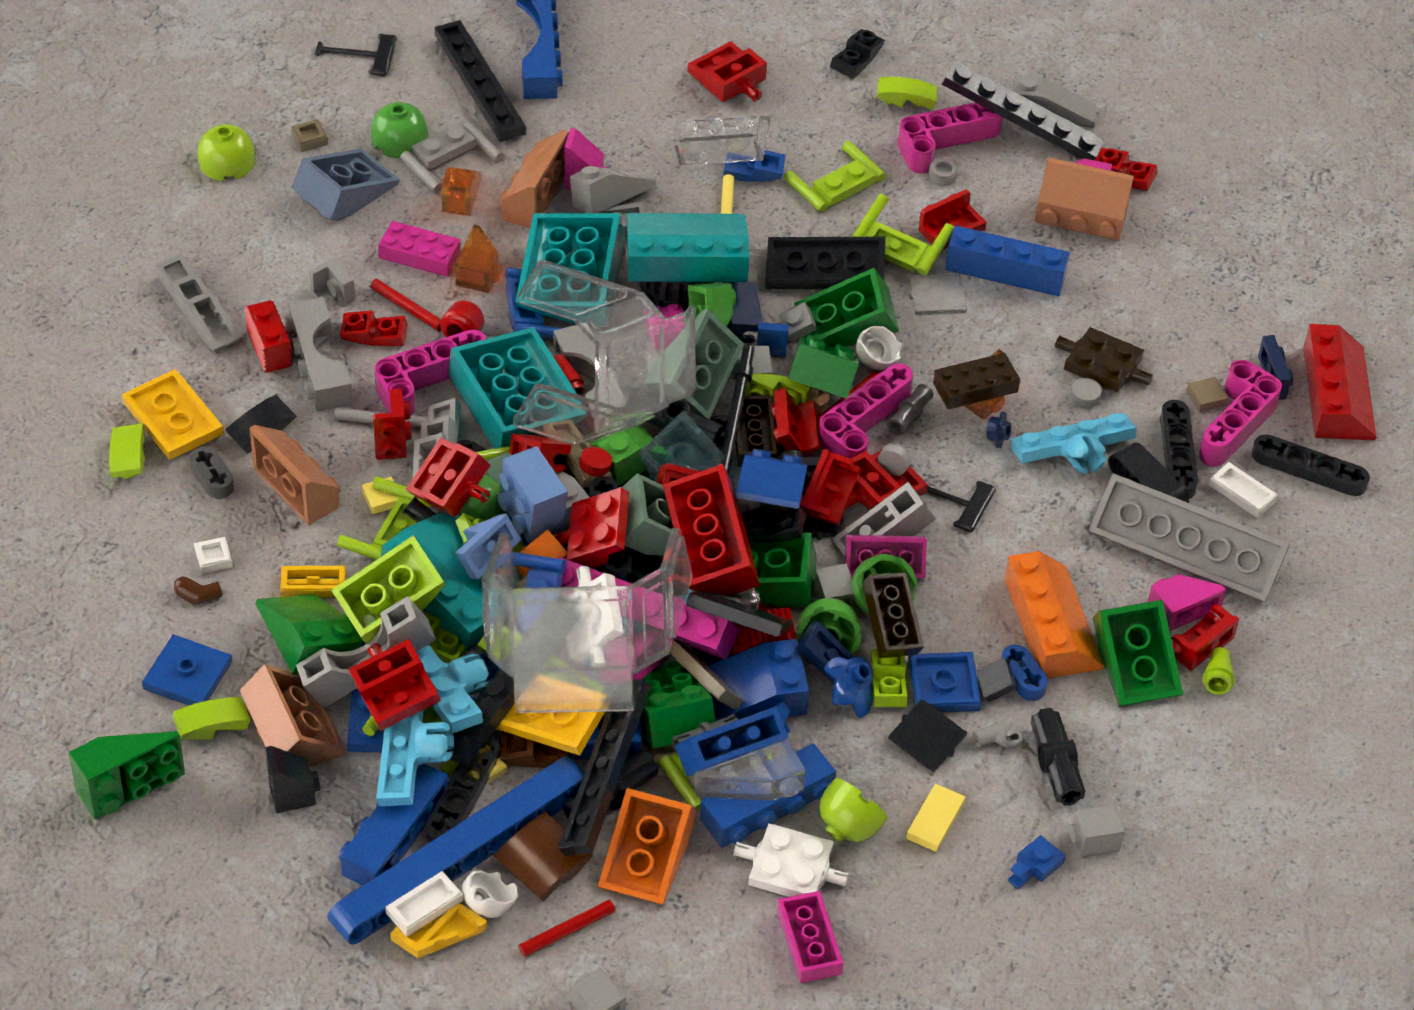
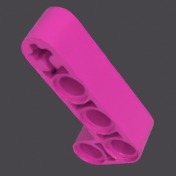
(944, 128)
(418, 367)
(1254, 401)
(845, 425)

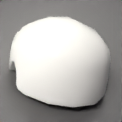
(878, 348)
(488, 894)

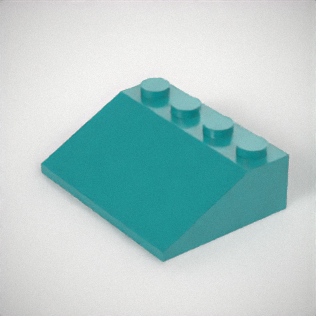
(576, 241)
(687, 247)
(498, 376)
(461, 598)

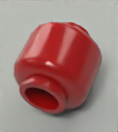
(462, 317)

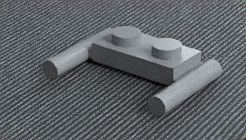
(445, 147)

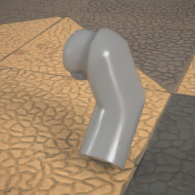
(998, 733)

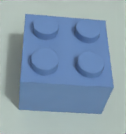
(532, 494)

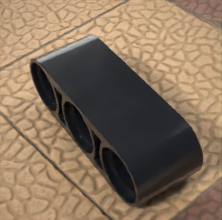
(1141, 467)

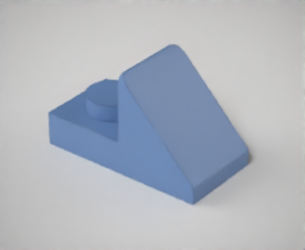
(481, 540)

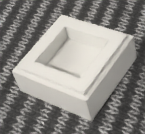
(213, 555)

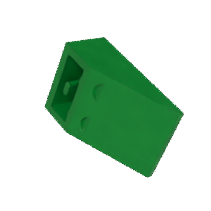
(824, 366)
(674, 704)
(124, 768)

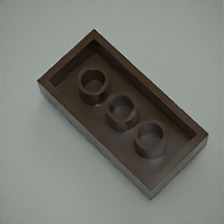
(976, 381)
(756, 428)
(892, 615)

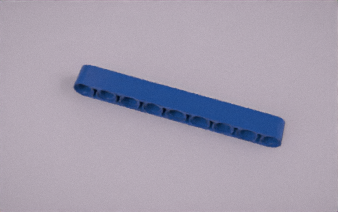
(457, 849)

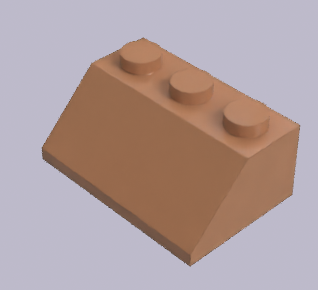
(536, 181)
(1084, 198)
(293, 474)
(290, 716)

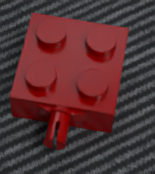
(730, 72)
(450, 477)
(877, 484)
(596, 528)
(393, 684)

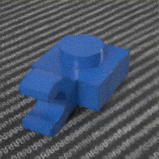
(1036, 860)

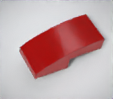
(1143, 172)
(366, 329)

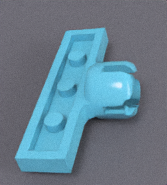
(1077, 442)
(455, 685)
(403, 750)

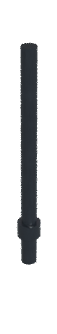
(743, 376)

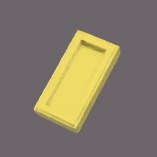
(935, 817)

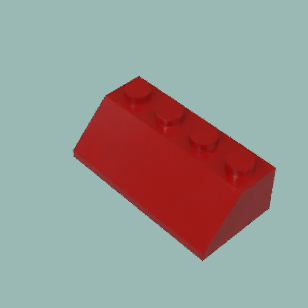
(1338, 384)
(713, 532)

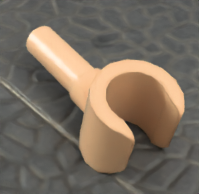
(820, 399)

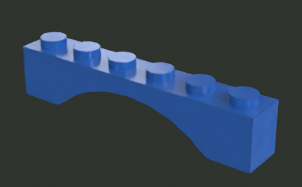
(540, 65)

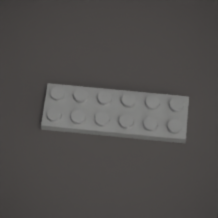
(1189, 538)

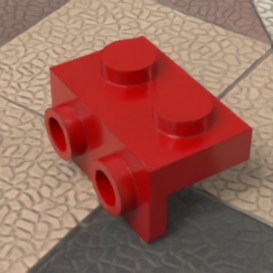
(950, 210)
(796, 424)
(391, 429)

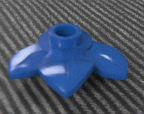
(851, 683)

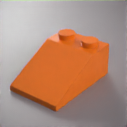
(647, 846)

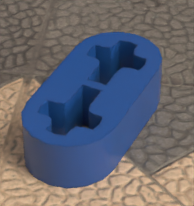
(1028, 670)

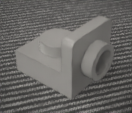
(335, 278)

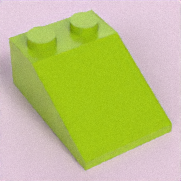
(385, 582)

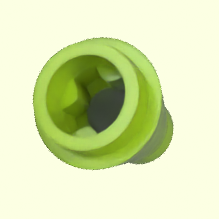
(1219, 672)

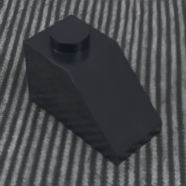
(290, 780)

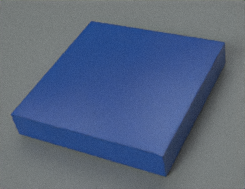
(945, 681)

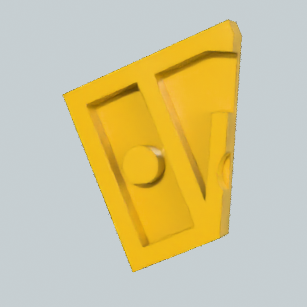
(445, 930)

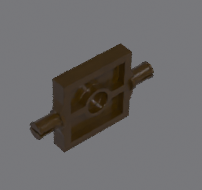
(1104, 359)

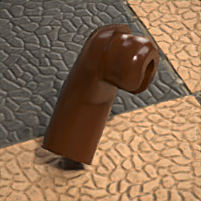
(196, 593)

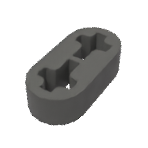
(206, 474)

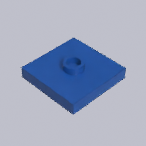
(187, 671)

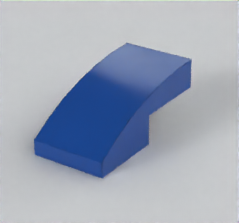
(763, 170)

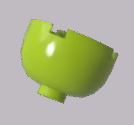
(226, 152)
(849, 813)

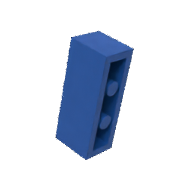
(731, 741)

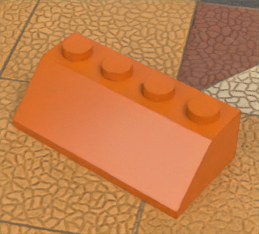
(1051, 615)

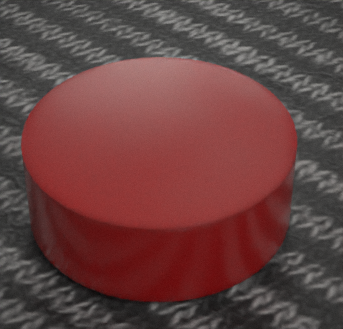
(595, 461)

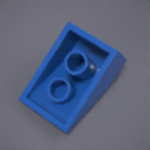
(772, 479)
(764, 679)

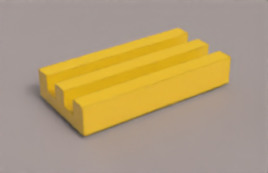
(313, 583)

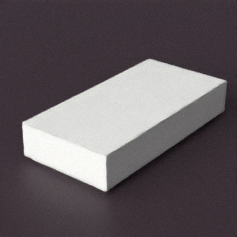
(1243, 490)
(424, 903)

